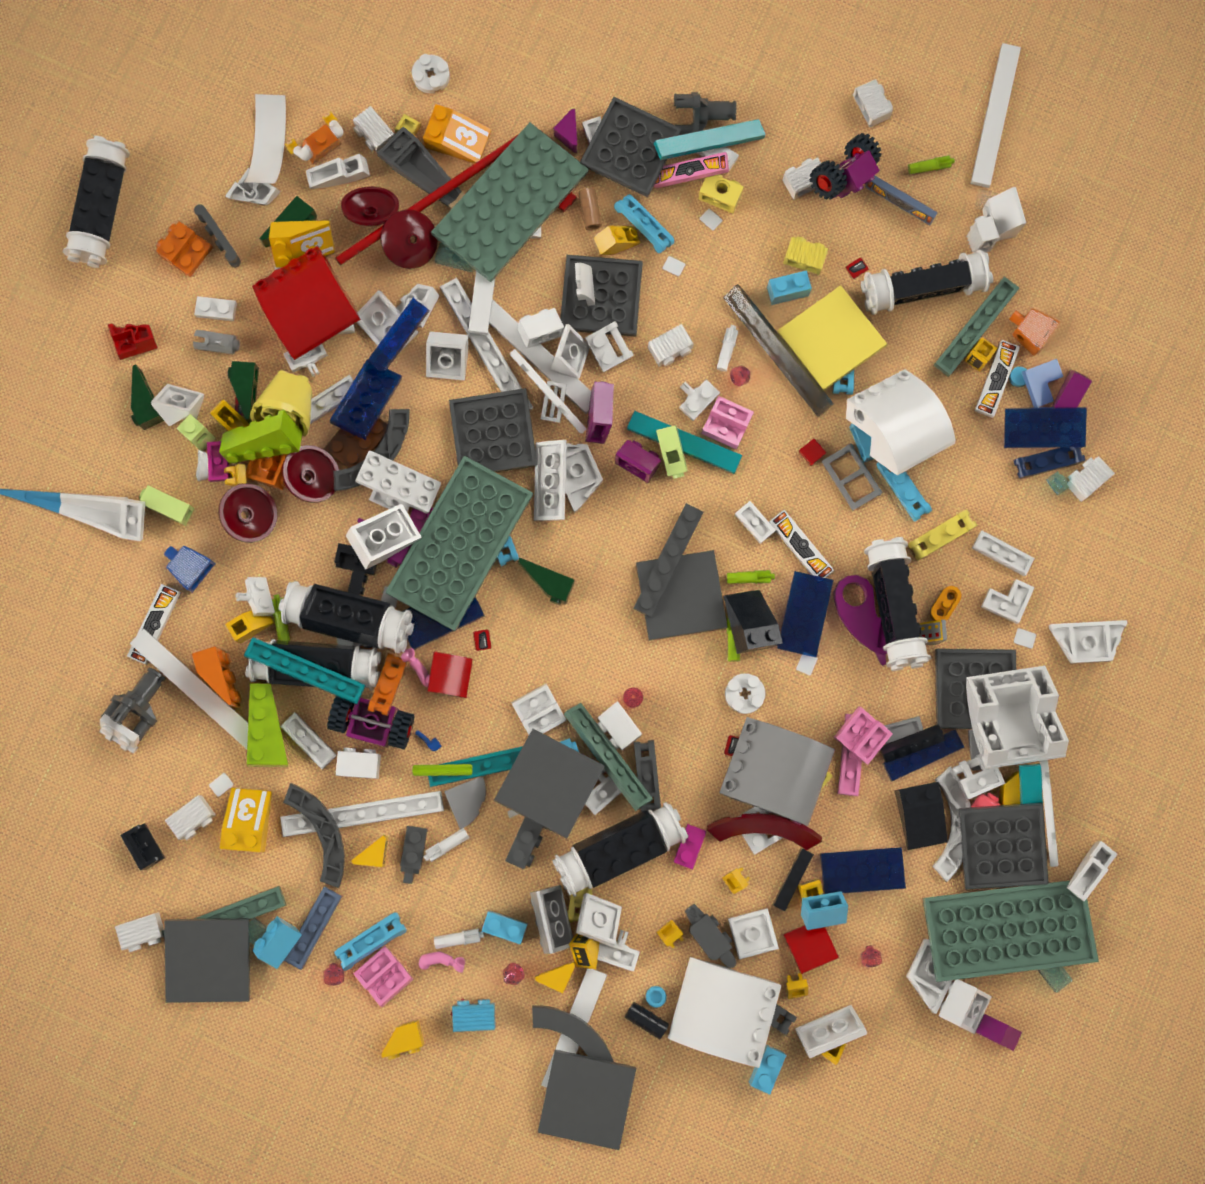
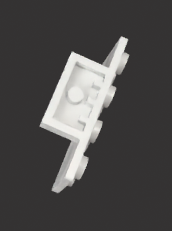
(396, 484)

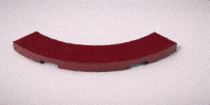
(764, 824)

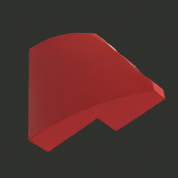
(132, 339)

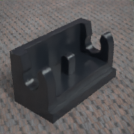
(348, 559)
(142, 846)

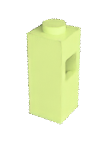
(193, 430)
(672, 451)
(166, 505)

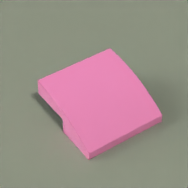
(727, 422)
(863, 735)
(383, 976)

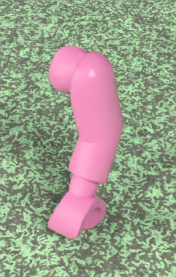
(416, 665)
(440, 957)

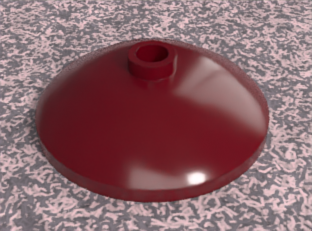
(369, 206)
(397, 243)
(317, 466)
(259, 511)

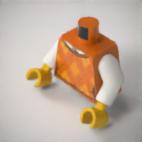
(319, 142)

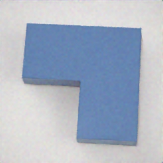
(1038, 379)

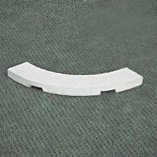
(548, 391)
(1049, 815)
(952, 855)

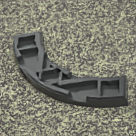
(388, 447)
(326, 829)
(572, 1027)

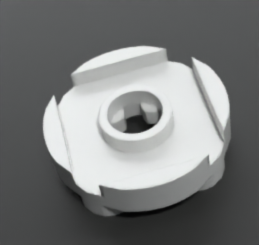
(430, 63)
(735, 687)

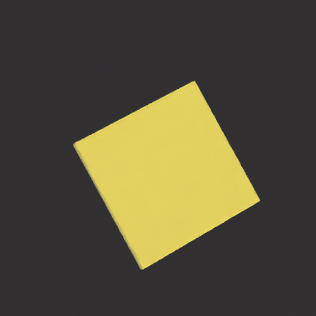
(832, 338)

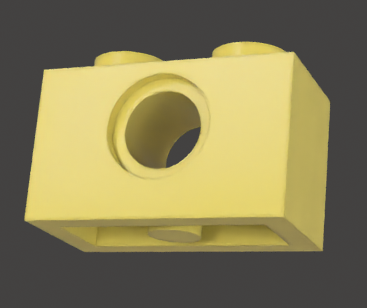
(725, 201)

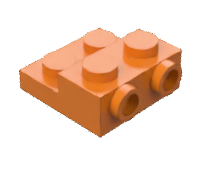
(183, 248)
(267, 471)

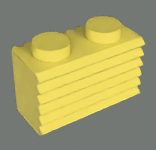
(805, 255)

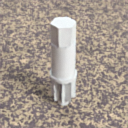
(727, 348)
(447, 844)
(460, 938)

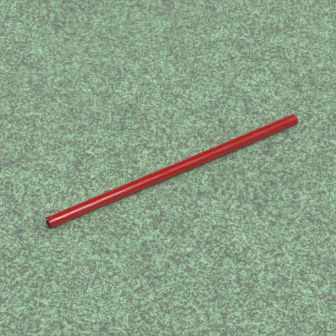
(427, 201)

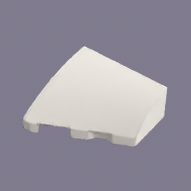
(424, 294)

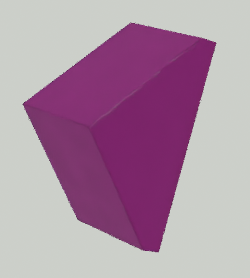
(566, 131)
(998, 1032)

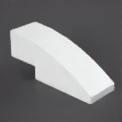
(338, 172)
(1091, 870)

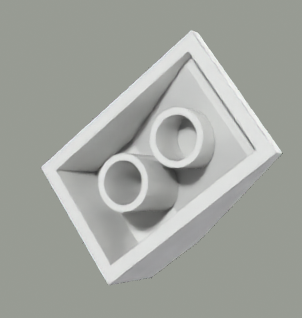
(382, 536)

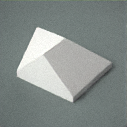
(177, 403)

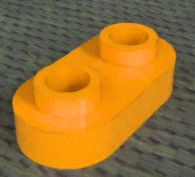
(944, 604)

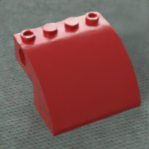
(305, 302)

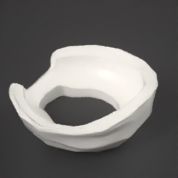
(202, 468)

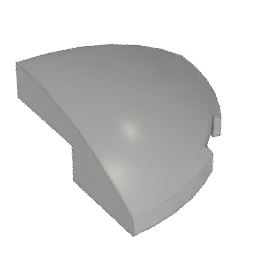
(466, 800)

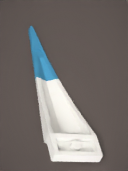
(109, 513)

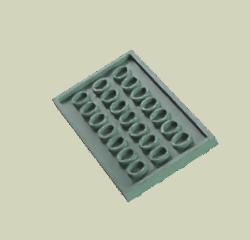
(510, 202)
(459, 543)
(1008, 931)

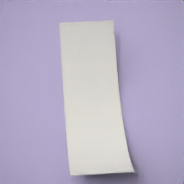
(269, 139)

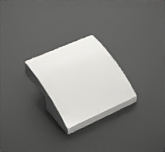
(539, 710)

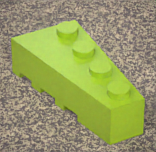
(261, 439)
(265, 739)

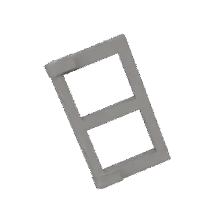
(863, 470)

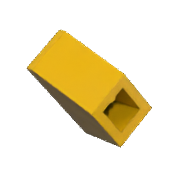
(616, 239)
(247, 626)
(1010, 791)
(404, 1038)

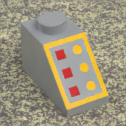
(934, 631)

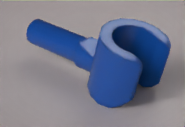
(434, 744)

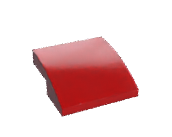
(449, 674)
(810, 947)

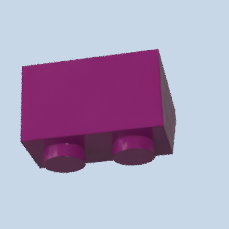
(637, 460)

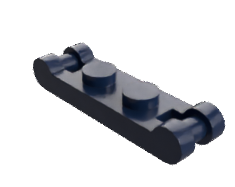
(1048, 461)

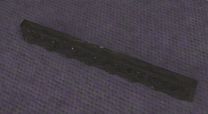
(778, 350)

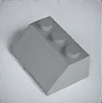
(551, 919)

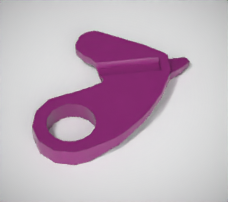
(861, 619)

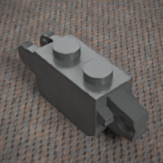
(709, 937)

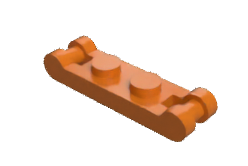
(387, 685)

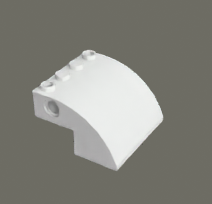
(902, 420)
(1015, 717)
(724, 1012)

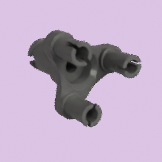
(703, 110)
(137, 702)

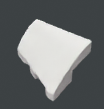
(252, 192)
(584, 283)

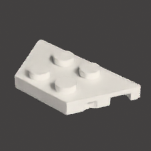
(581, 475)
(1089, 640)
(923, 978)

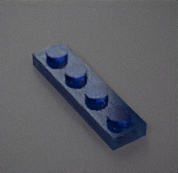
(398, 335)
(919, 759)

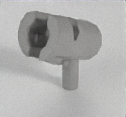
(217, 342)

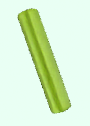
(442, 770)

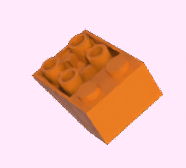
(214, 669)

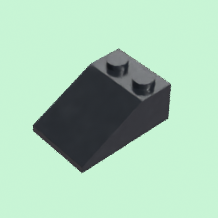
(752, 622)
(922, 815)

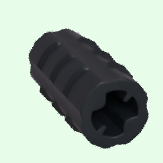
(646, 1020)

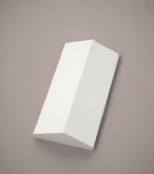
(550, 481)

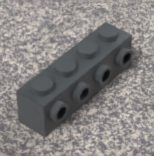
(524, 844)

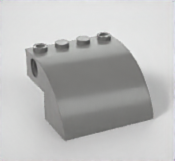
(777, 771)

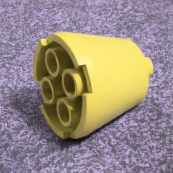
(287, 393)

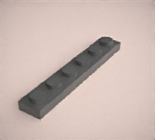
(668, 560)

